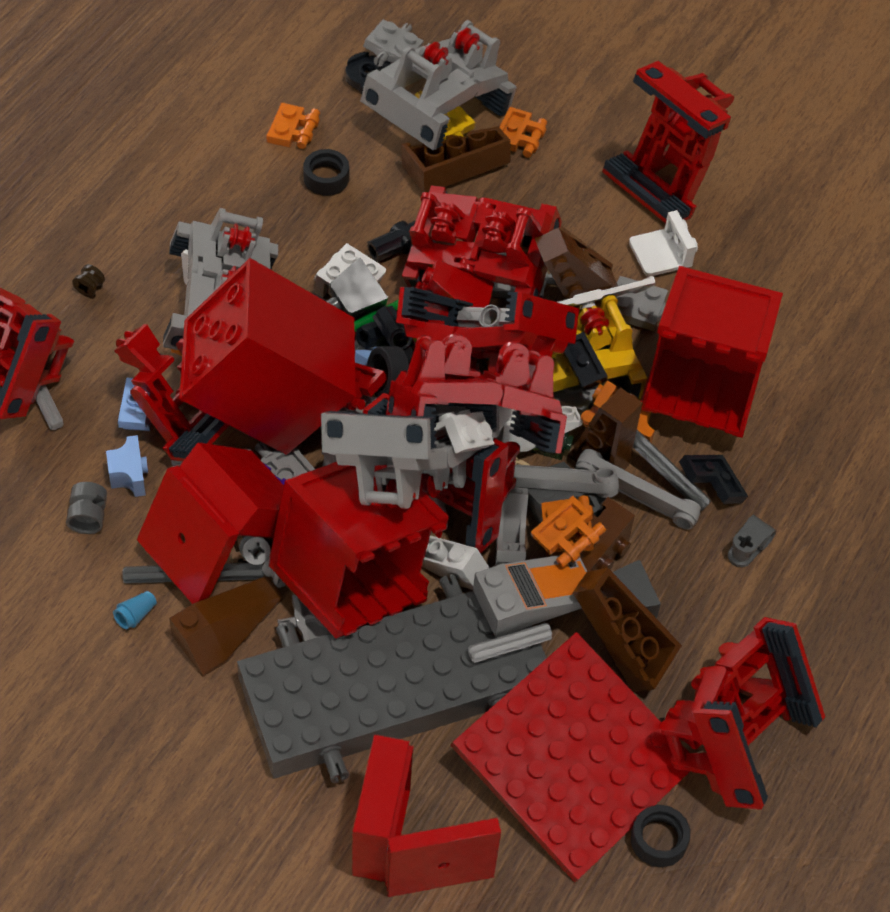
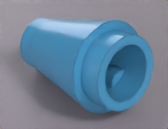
(134, 610)

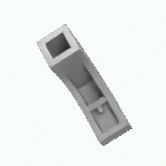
(511, 538)

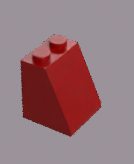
(456, 284)

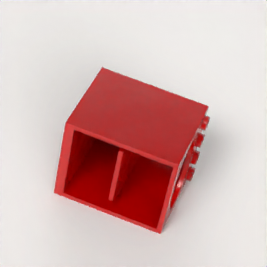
(268, 357)

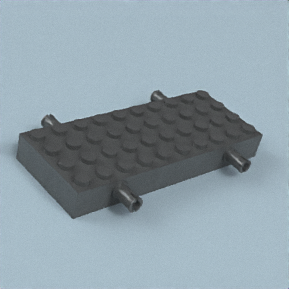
(384, 680)

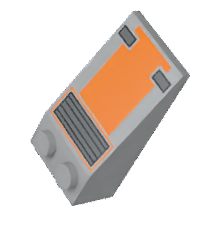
(527, 592)

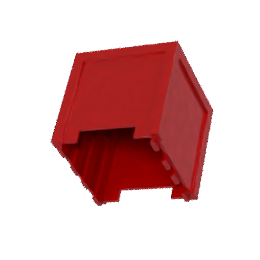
(710, 350)
(350, 557)

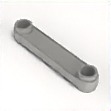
(602, 481)
(683, 512)

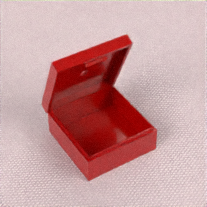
(211, 502)
(413, 860)

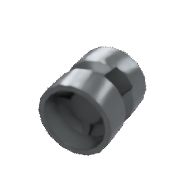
(86, 507)

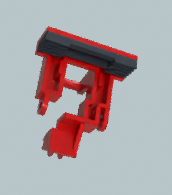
(154, 397)

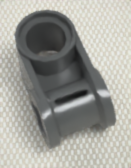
(750, 541)

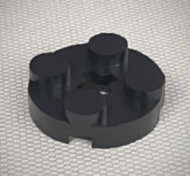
(358, 65)

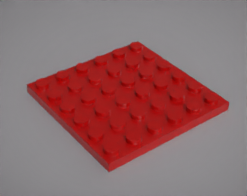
(572, 756)

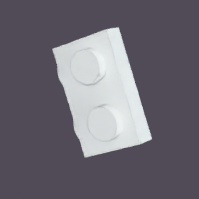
(666, 248)
(341, 261)
(466, 430)

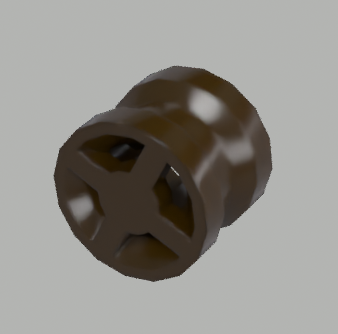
(88, 280)

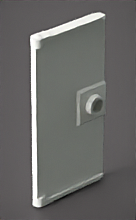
(588, 299)

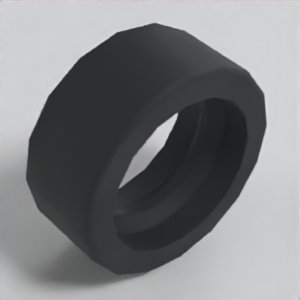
(324, 158)
(391, 361)
(662, 814)

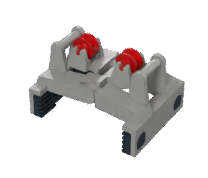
(452, 79)
(214, 258)
(405, 446)

